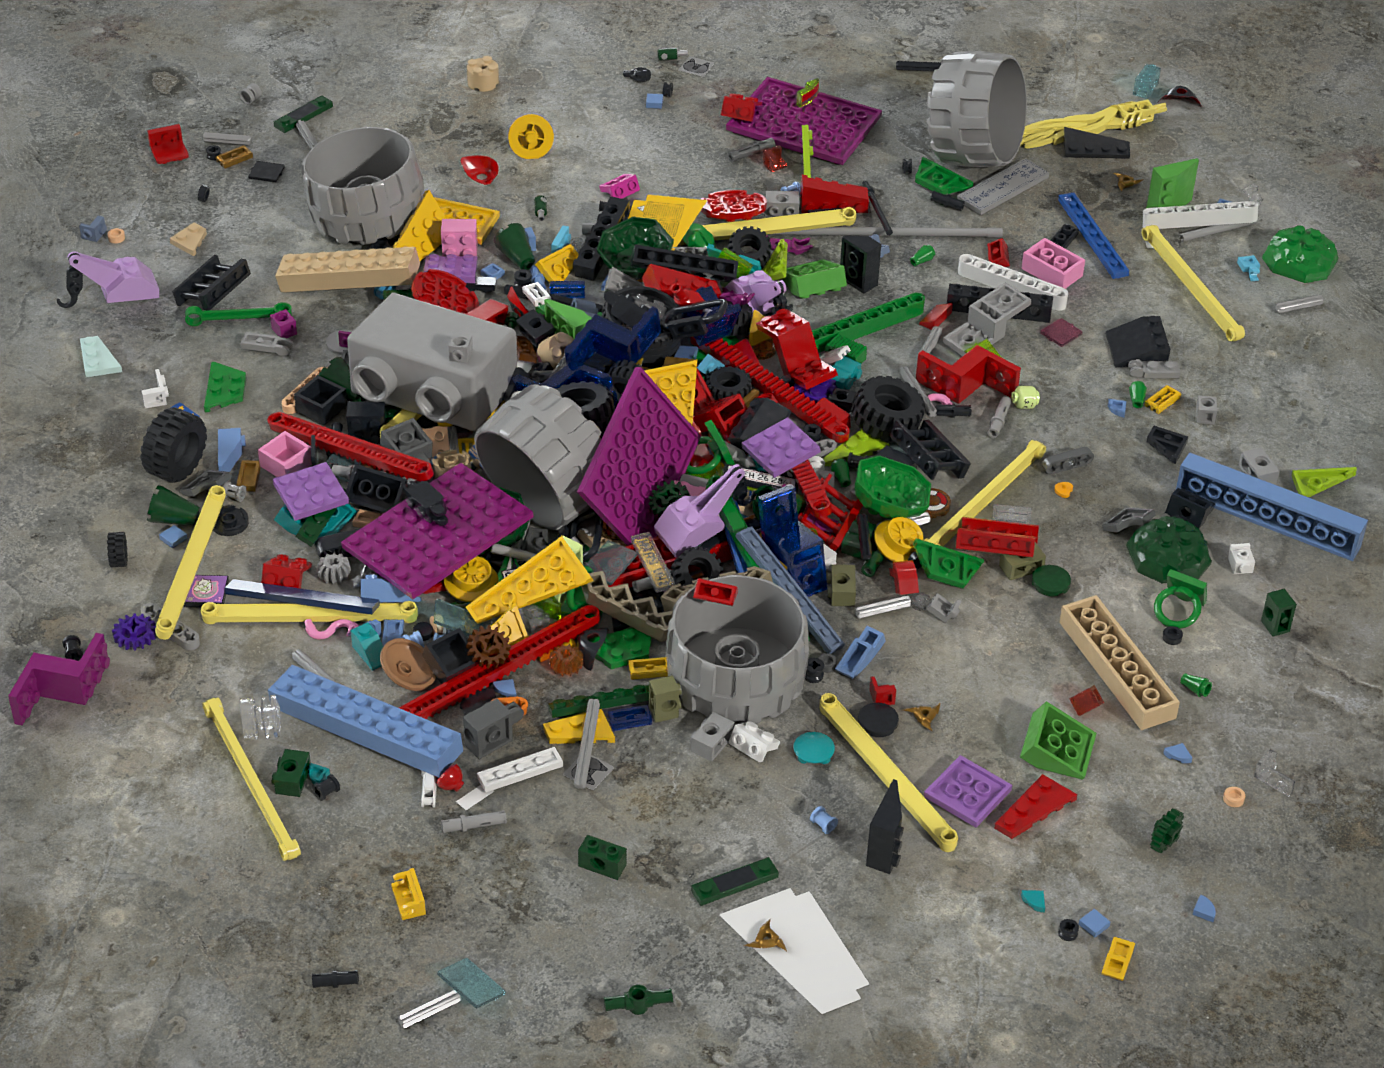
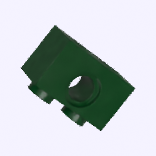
(1278, 612)
(291, 772)
(602, 857)

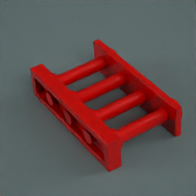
(846, 517)
(997, 537)

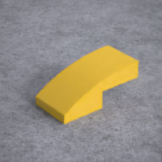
(1118, 958)

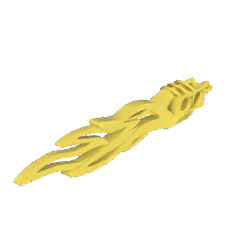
(1113, 117)

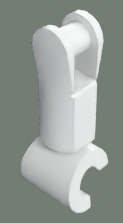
(428, 789)

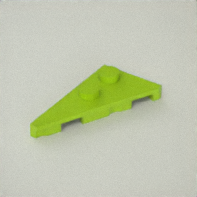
(807, 135)
(777, 263)
(859, 444)
(1317, 480)

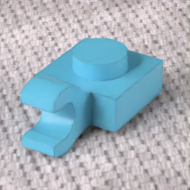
(1251, 265)

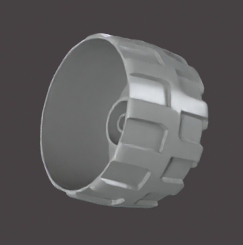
(977, 109)
(362, 184)
(541, 451)
(742, 656)

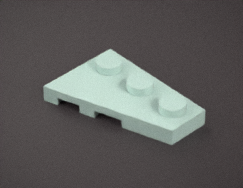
(98, 358)

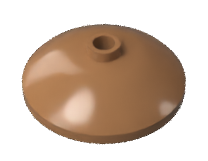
(405, 664)

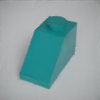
(367, 645)

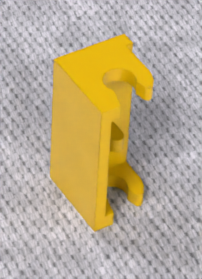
(408, 895)

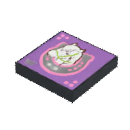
(207, 589)

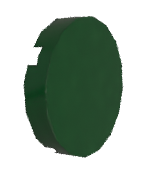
(1051, 580)

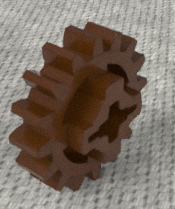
(497, 651)

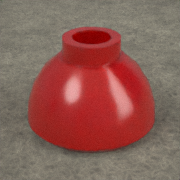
(451, 779)

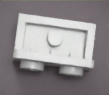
(752, 740)

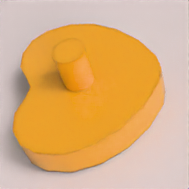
(1063, 489)

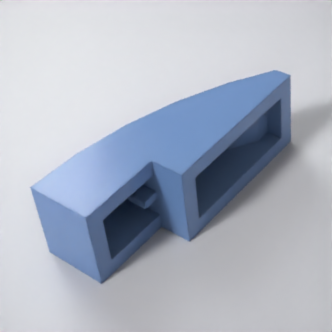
(861, 652)

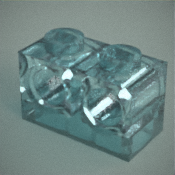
(1146, 81)

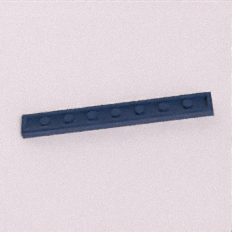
(302, 596)

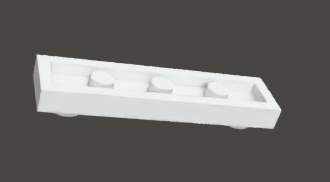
(520, 769)

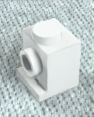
(1241, 558)

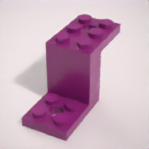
(59, 679)

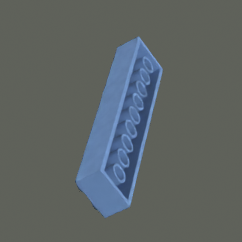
(1273, 507)
(367, 721)

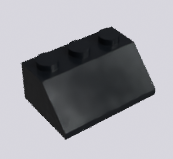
(861, 261)
(758, 417)
(374, 489)

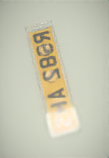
(652, 562)

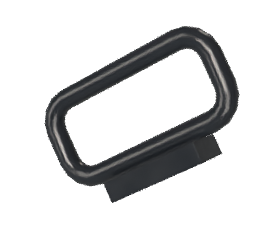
(693, 325)
(564, 531)

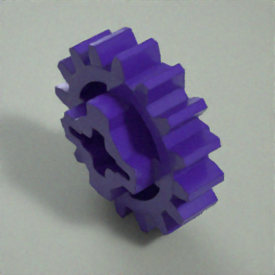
(134, 631)

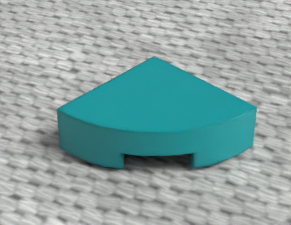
(318, 773)
(1035, 899)

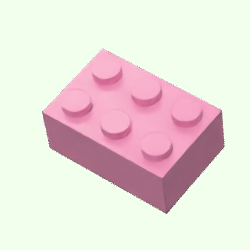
(1053, 263)

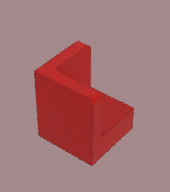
(883, 693)

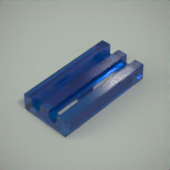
(567, 291)
(632, 719)

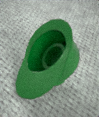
(698, 236)

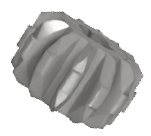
(333, 568)

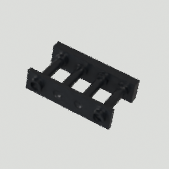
(213, 292)
(937, 442)

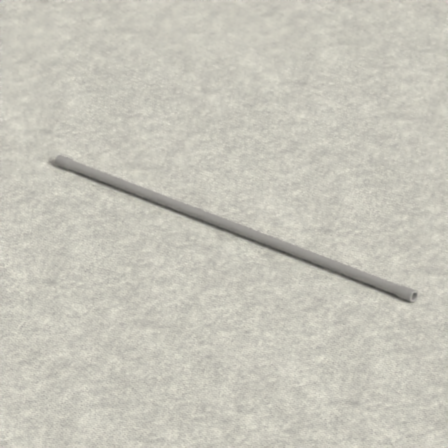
(868, 231)

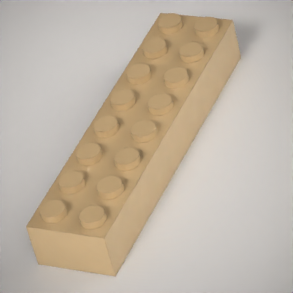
(348, 269)
(1119, 662)

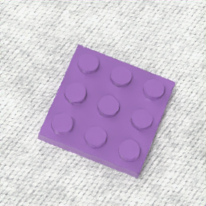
(460, 266)
(781, 447)
(310, 491)
(968, 791)

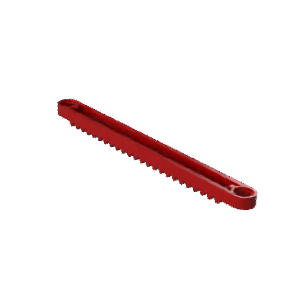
(783, 393)
(352, 447)
(809, 482)
(520, 654)

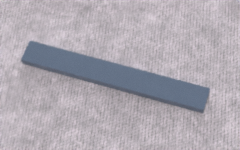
(767, 560)

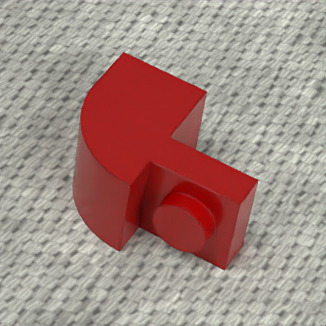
(905, 577)

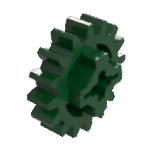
(665, 496)
(1167, 830)

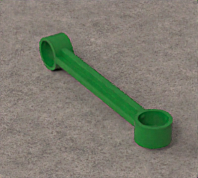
(233, 313)

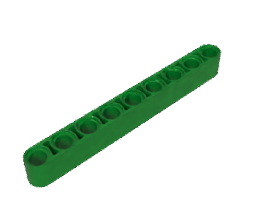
(871, 320)

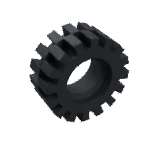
(117, 549)

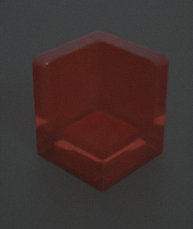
(772, 159)
(1086, 700)

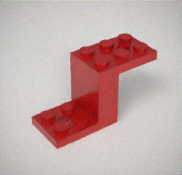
(796, 348)
(967, 374)
(723, 412)

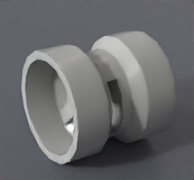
(250, 93)

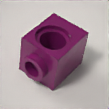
(283, 324)

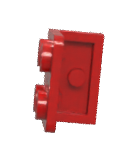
(739, 107)
(167, 144)
(284, 571)

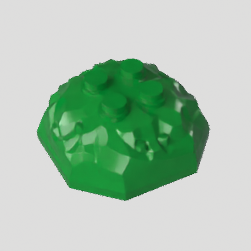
(1301, 254)
(891, 488)

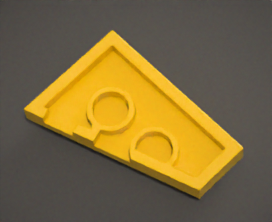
(558, 264)
(512, 625)
(571, 729)

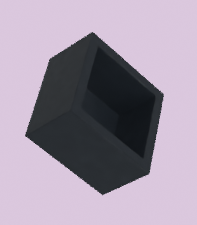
(320, 399)
(365, 420)
(448, 656)

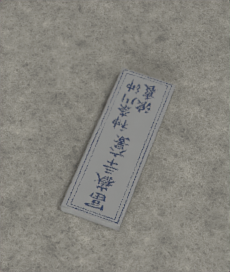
(1003, 186)

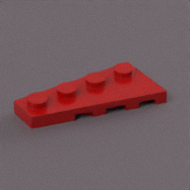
(1034, 805)

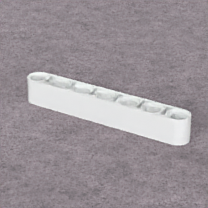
(1201, 215)
(996, 275)

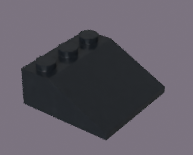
(1140, 340)
(886, 833)

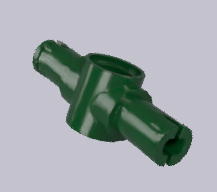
(638, 999)

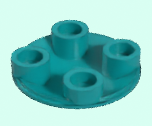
(814, 748)

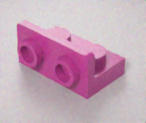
(621, 186)

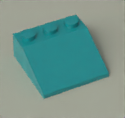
(338, 520)

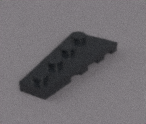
(1090, 145)

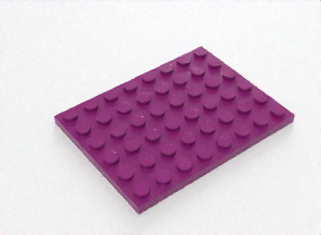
(835, 122)
(640, 449)
(421, 553)

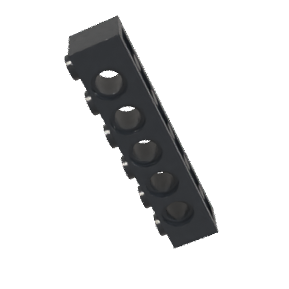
(589, 261)
(699, 265)
(963, 296)

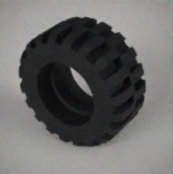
(594, 400)
(885, 401)
(173, 445)

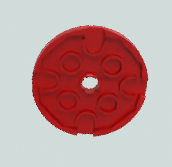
(734, 205)
(436, 284)

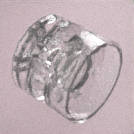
(260, 717)

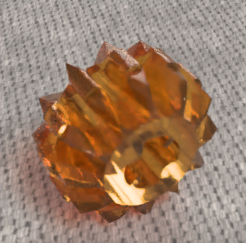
(566, 660)

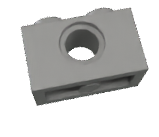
(782, 203)
(1259, 465)
(711, 736)

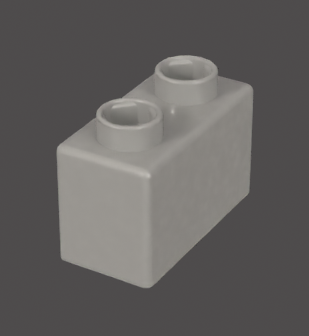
(404, 361)

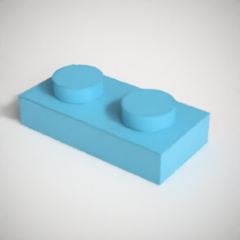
(561, 240)
(709, 364)

